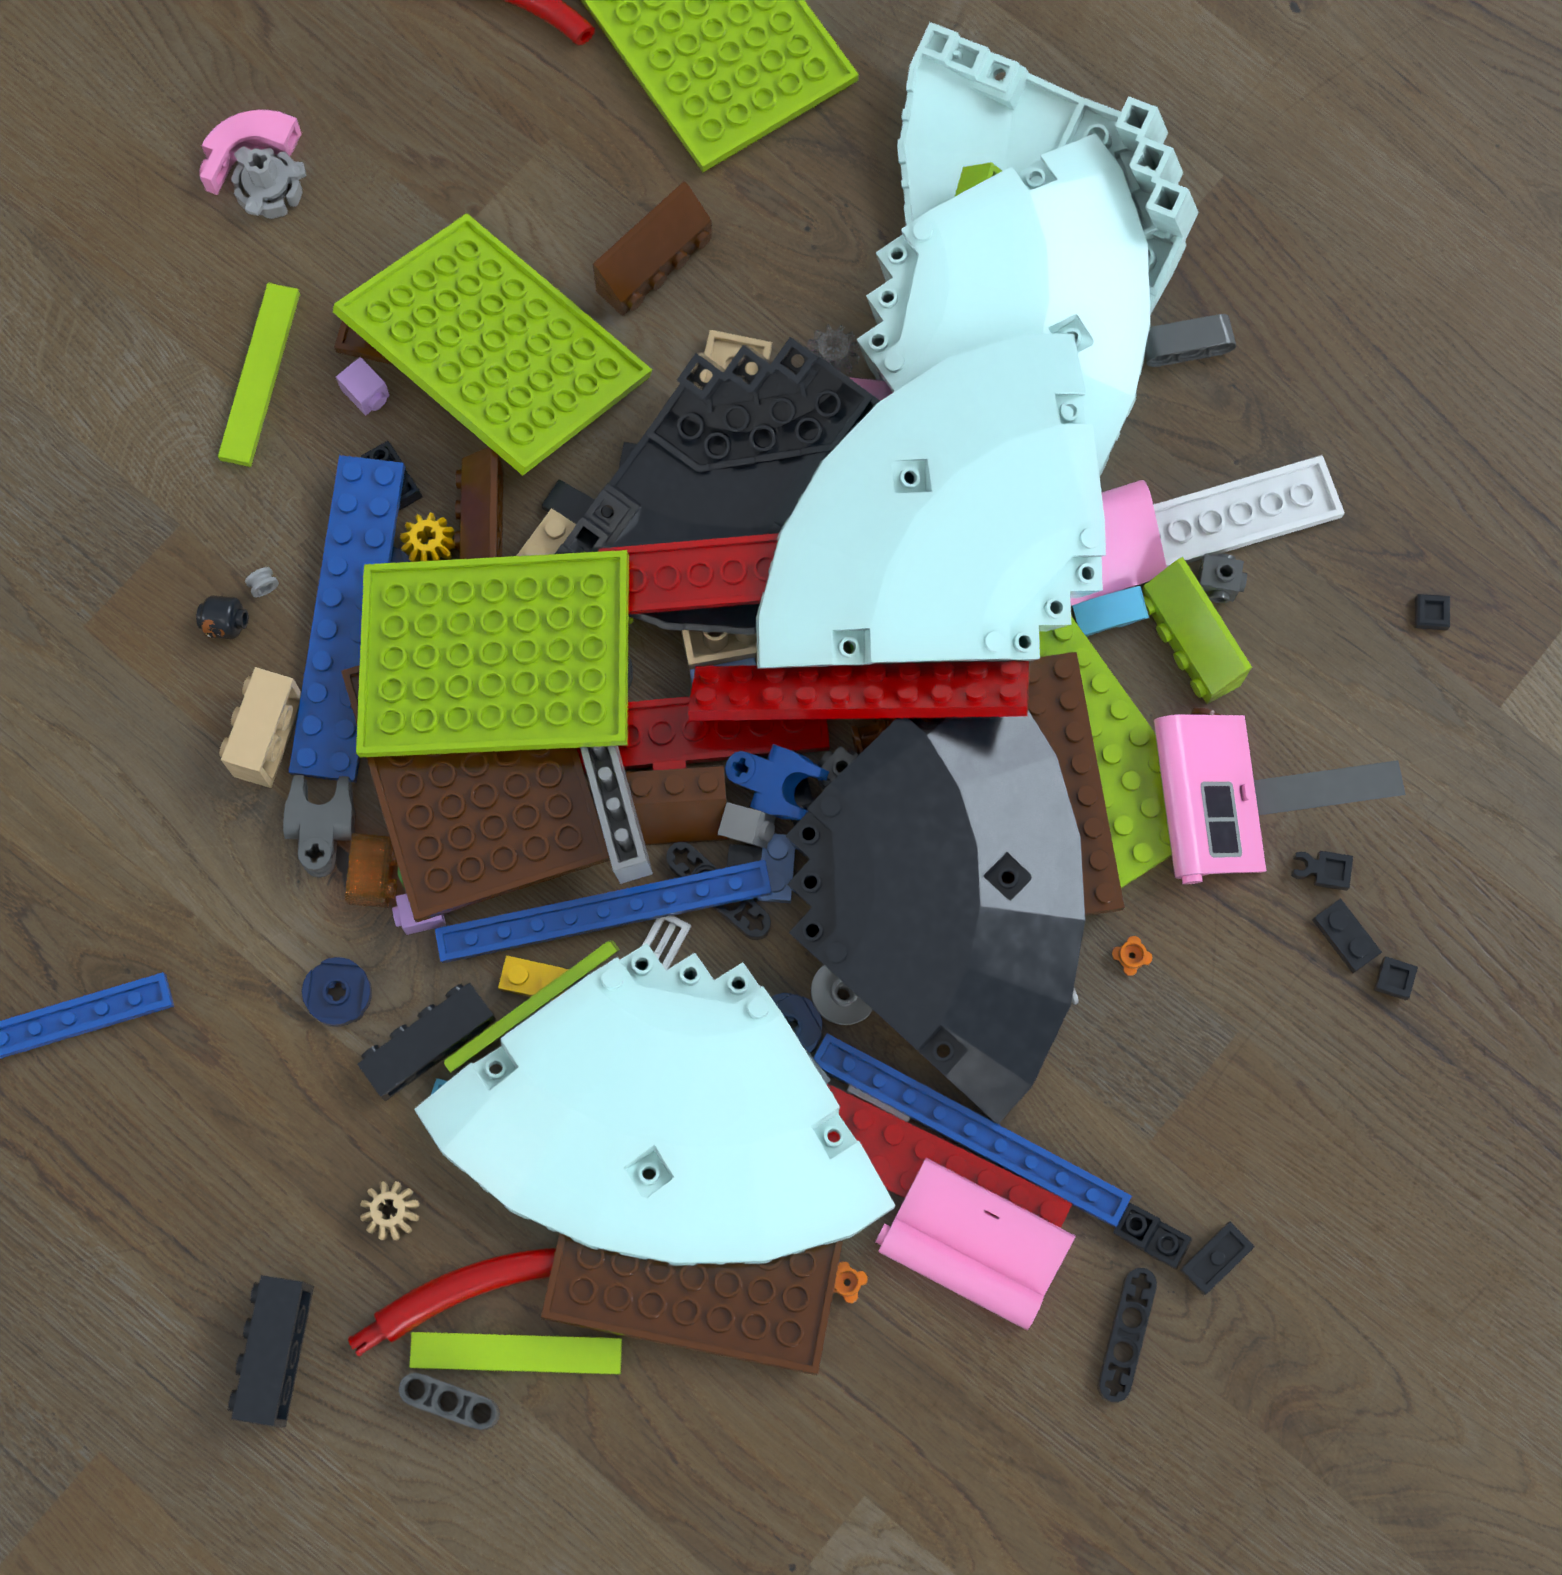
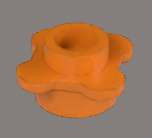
(1133, 945)
(856, 1278)

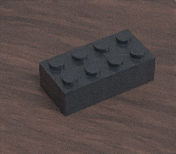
(271, 1351)

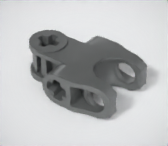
(319, 825)

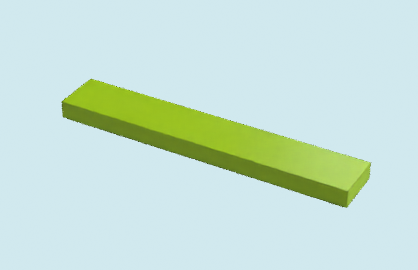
(259, 375)
(531, 1005)
(516, 1353)

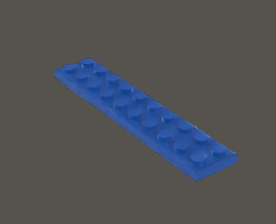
(357, 534)

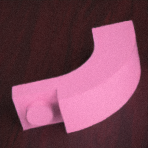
(248, 129)

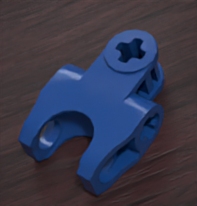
(773, 779)

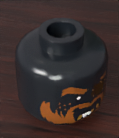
(221, 617)

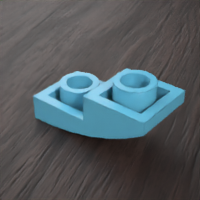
(1111, 611)

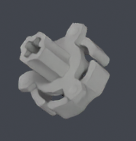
(265, 180)

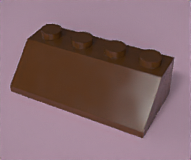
(652, 250)
(480, 505)
(678, 804)

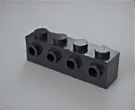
(426, 1041)

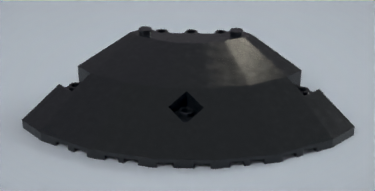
(725, 463)
(917, 903)

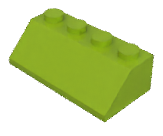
(1195, 632)

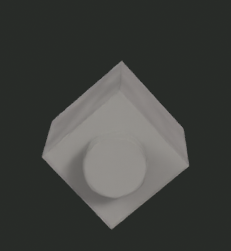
(747, 825)

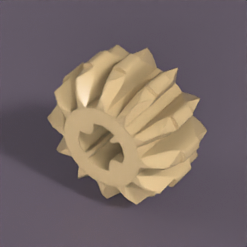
(380, 1219)

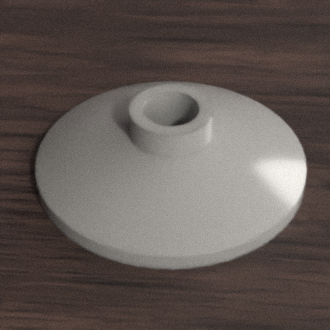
(830, 1006)

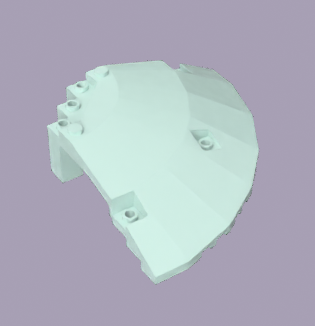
(968, 118)
(1022, 263)
(969, 553)
(667, 1079)

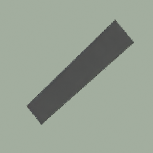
(1329, 787)

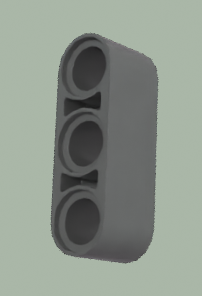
(1189, 340)
(432, 1401)

